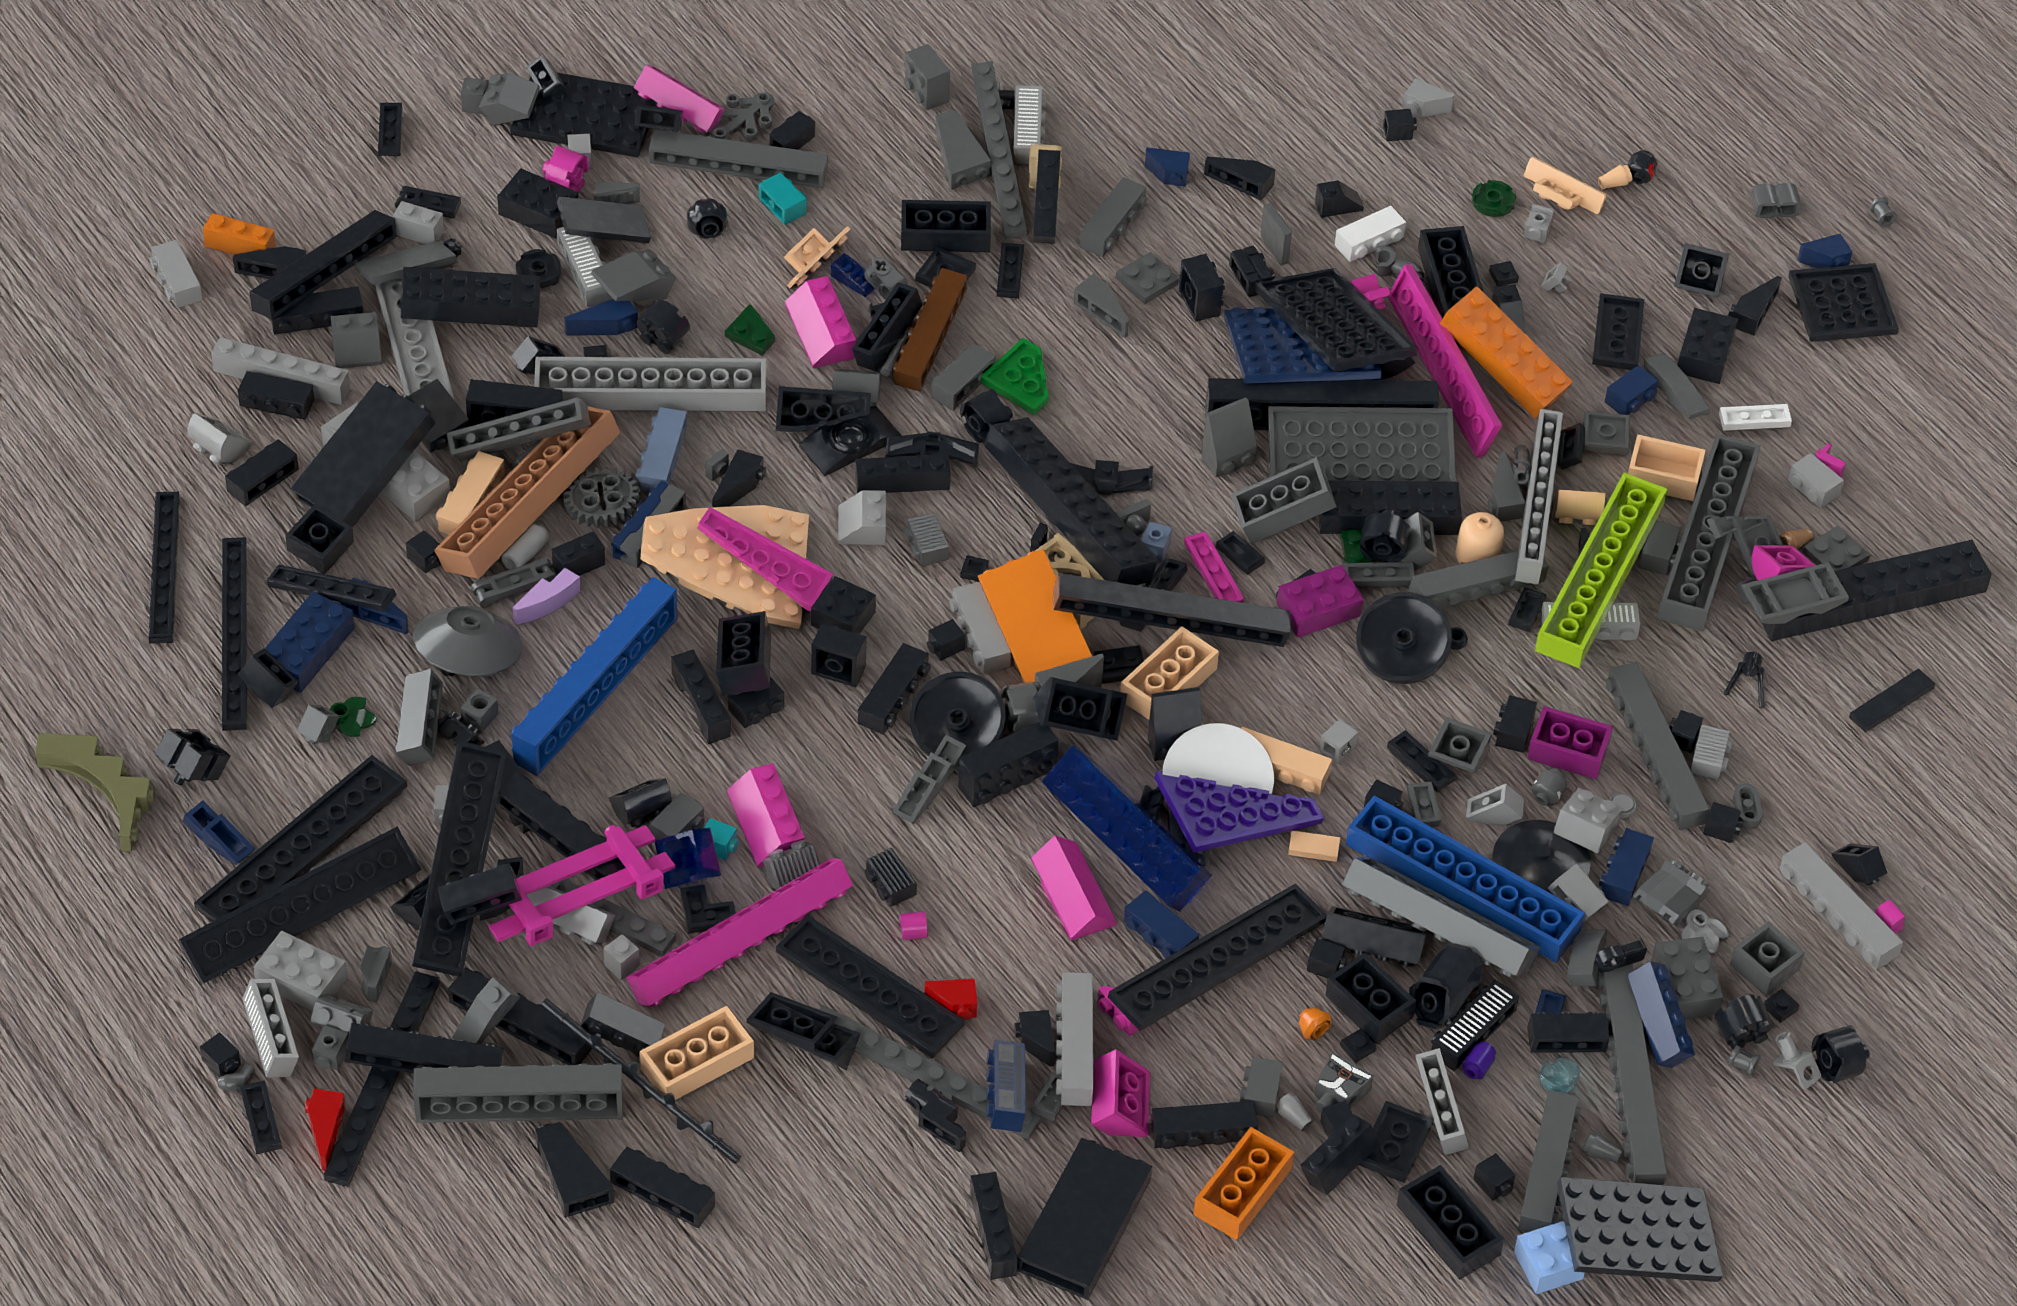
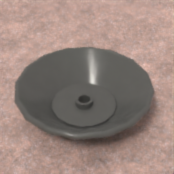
(467, 641)

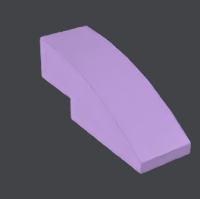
(547, 597)

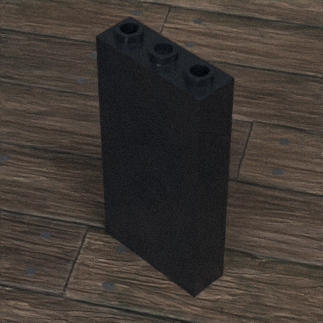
(364, 453)
(1084, 1218)

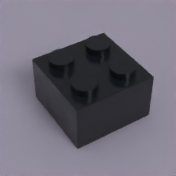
(1201, 287)
(319, 538)
(843, 606)
(838, 655)

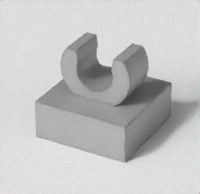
(1556, 278)

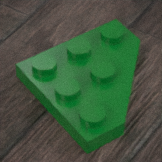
(1020, 377)

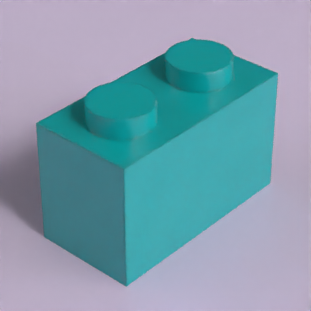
(782, 198)

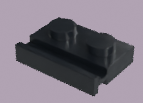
(1120, 662)

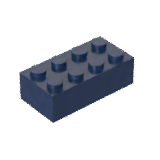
(311, 637)

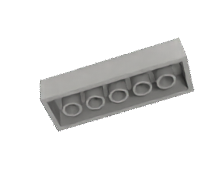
(415, 486)

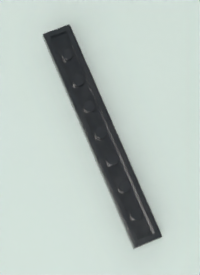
(164, 567)

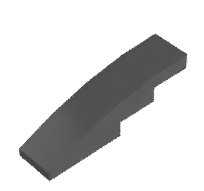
(1677, 385)
(930, 779)

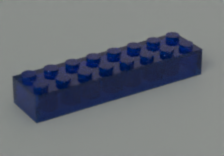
(1126, 828)

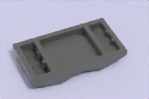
(1796, 594)

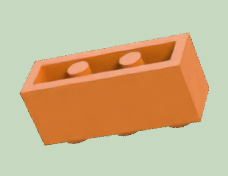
(236, 235)

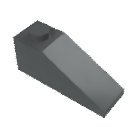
(1100, 301)
(1506, 497)
(486, 1011)

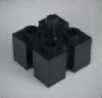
(192, 755)

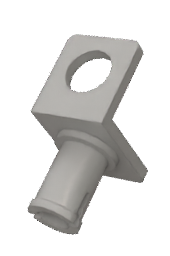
(1796, 1060)

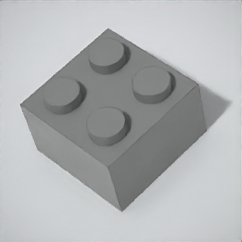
(1587, 820)

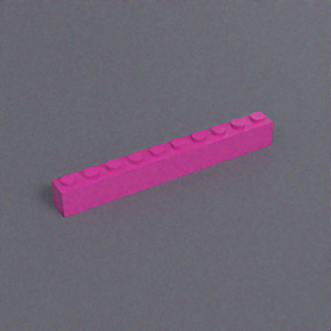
(739, 932)

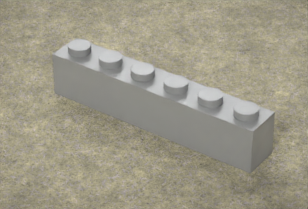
(236, 358)
(1840, 906)
(1076, 1039)

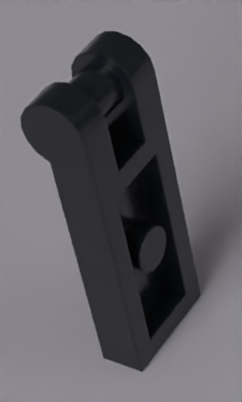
(431, 200)

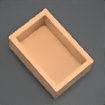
(1667, 465)

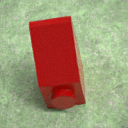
(955, 995)

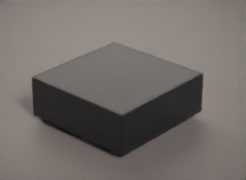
(1039, 537)
(973, 567)

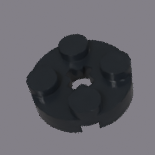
(539, 258)

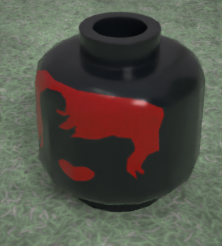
(1642, 166)

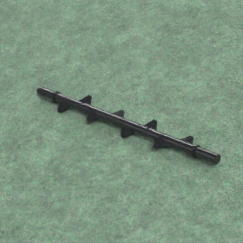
(632, 1071)

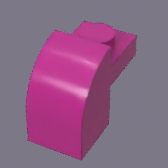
(1370, 289)

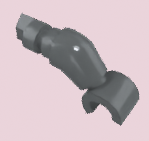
(1387, 255)

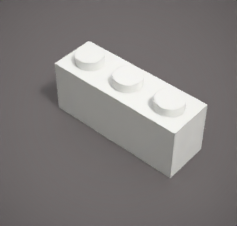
(1370, 233)

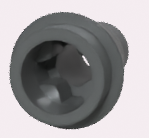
(1601, 1148)

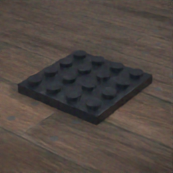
(1843, 302)

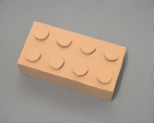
(1177, 664)
(697, 1053)

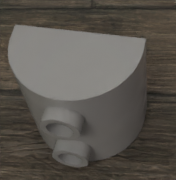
(217, 438)

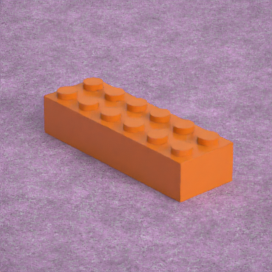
(1506, 352)

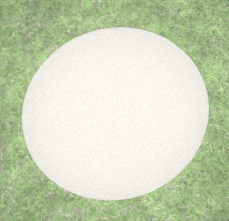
(1221, 755)

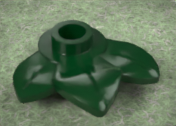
(353, 716)

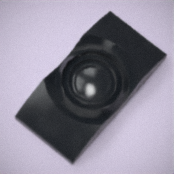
(844, 442)

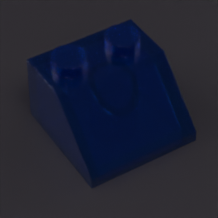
(693, 857)

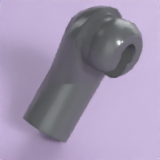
(232, 1081)

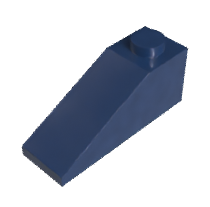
(602, 319)
(392, 617)

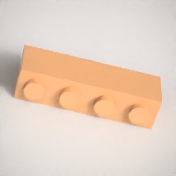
(472, 488)
(1295, 764)

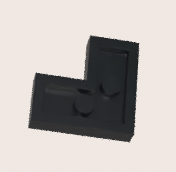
(699, 913)

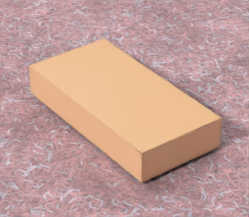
(1314, 846)

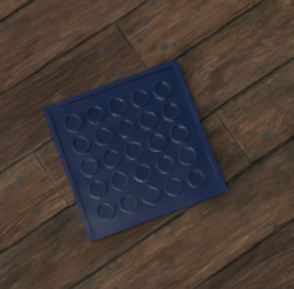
(1275, 353)

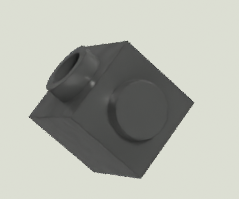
(330, 1048)

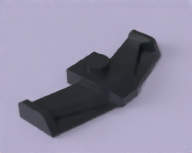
(932, 444)
(1108, 480)

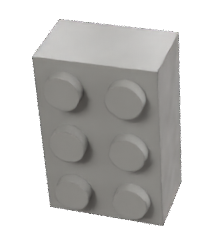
(301, 970)

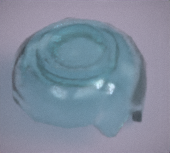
(1560, 1076)

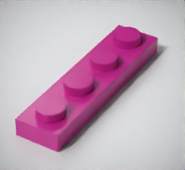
(1212, 567)

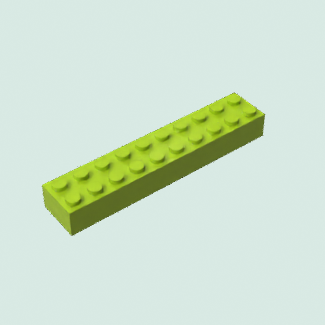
(1600, 570)

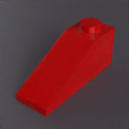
(325, 1118)

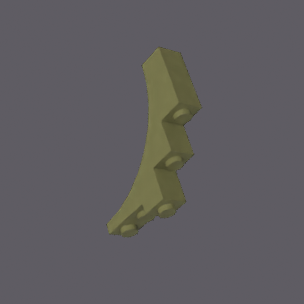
(85, 759)

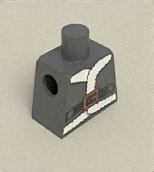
(1342, 1082)

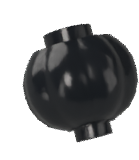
(711, 217)

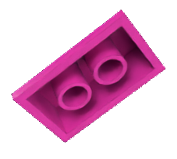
(1120, 1096)

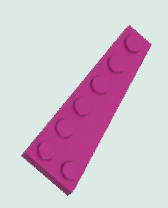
(778, 565)

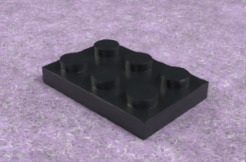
(1400, 1139)

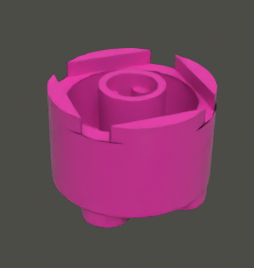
(566, 168)

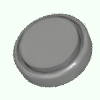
(1626, 802)

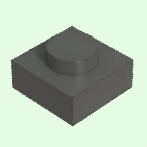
(717, 465)

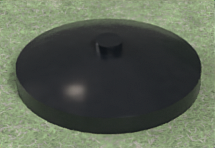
(1403, 637)
(959, 707)
(1538, 853)

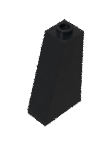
(572, 1173)

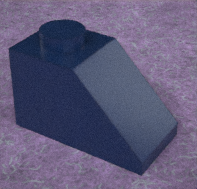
(1168, 165)
(1825, 252)

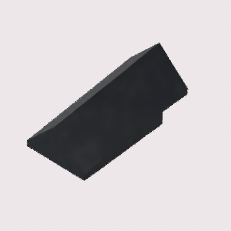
(1080, 708)
(805, 1029)

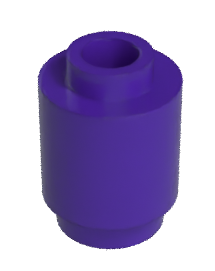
(1479, 1060)

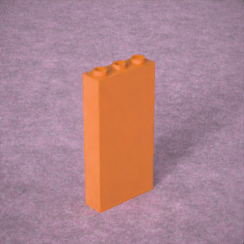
(1023, 607)

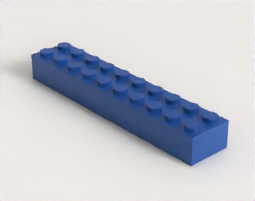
(594, 676)
(1464, 876)

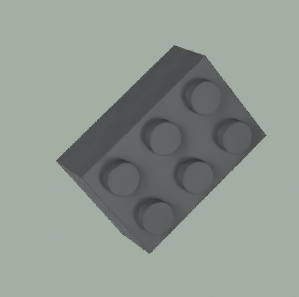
(1691, 975)

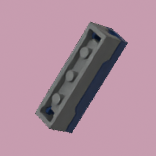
(661, 500)

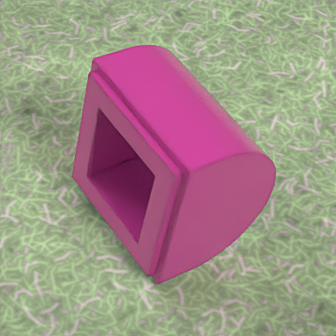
(1891, 916)
(913, 925)

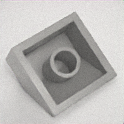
(863, 519)

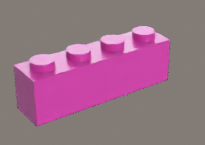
(675, 95)

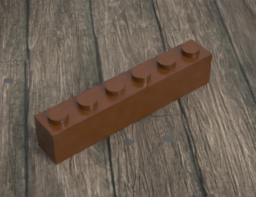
(930, 329)

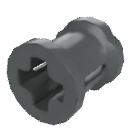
(1883, 212)
(1743, 1060)

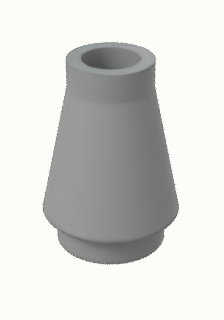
(1293, 1111)

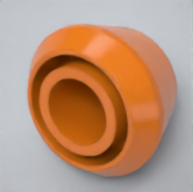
(1314, 1023)

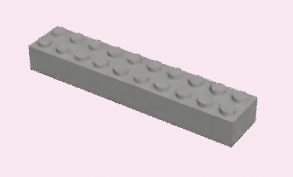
(657, 382)

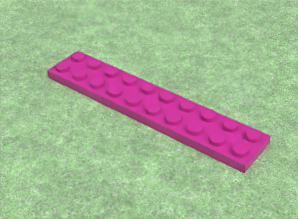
(1444, 361)

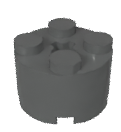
(1020, 705)

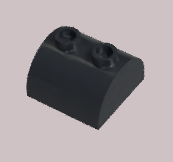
(1701, 270)
(641, 800)

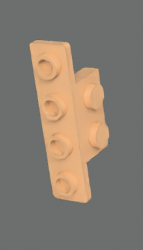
(1563, 188)
(809, 251)

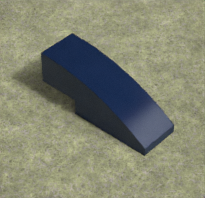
(217, 833)

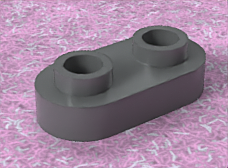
(1750, 807)

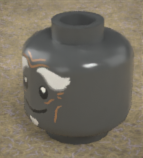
(1549, 787)

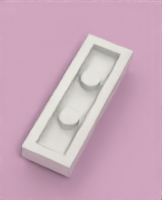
(1755, 417)

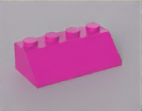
(821, 323)
(764, 812)

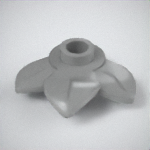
(1709, 928)

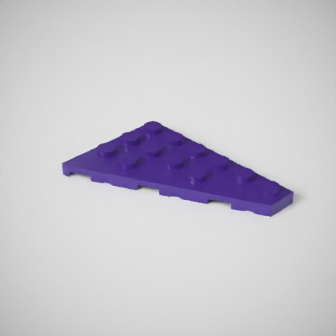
(1228, 815)

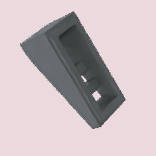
(611, 192)

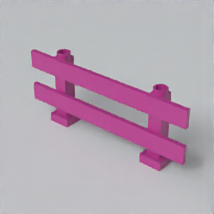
(538, 919)

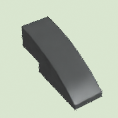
(1582, 966)

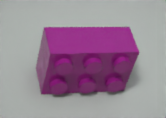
(1320, 600)
(1570, 742)

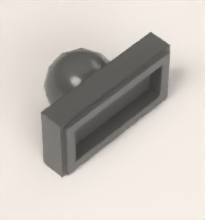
(1135, 516)

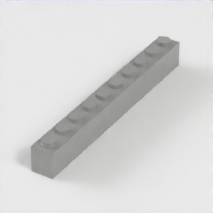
(1539, 497)

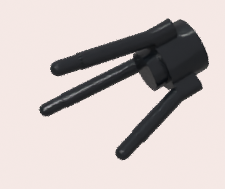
(1750, 666)

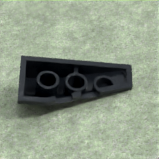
(814, 408)

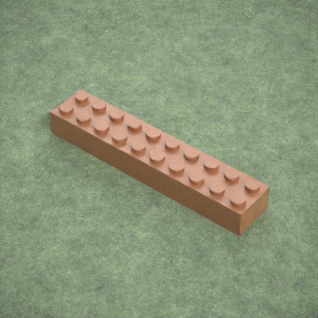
(524, 496)

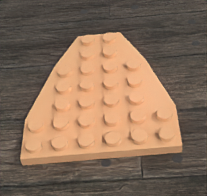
(705, 567)

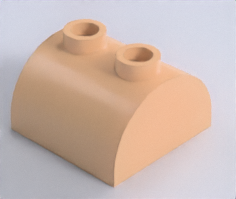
(1578, 505)

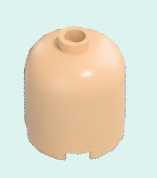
(1479, 538)

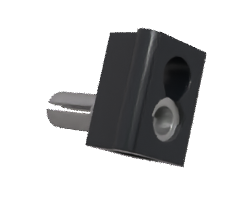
(1006, 97)

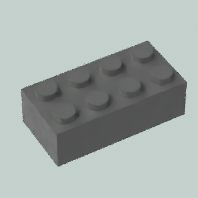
(1283, 500)

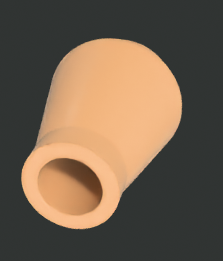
(1616, 177)

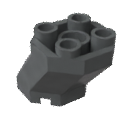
(1672, 892)

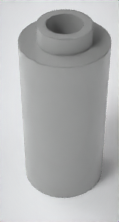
(526, 547)

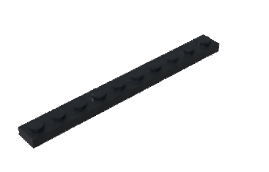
(234, 633)
(378, 1086)

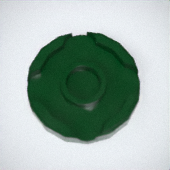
(1493, 198)

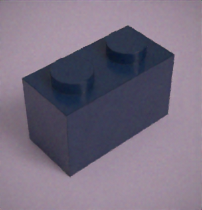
(1631, 391)

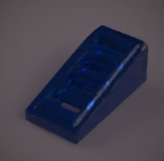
(846, 264)

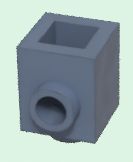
(1157, 539)

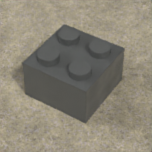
(927, 77)
(1767, 958)

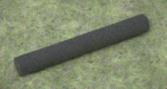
(894, 355)

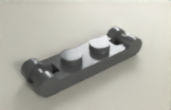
(512, 581)

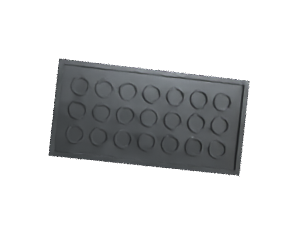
(1364, 442)

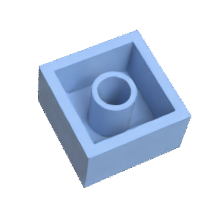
(1546, 1258)

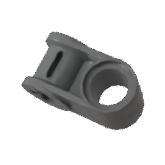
(883, 279)

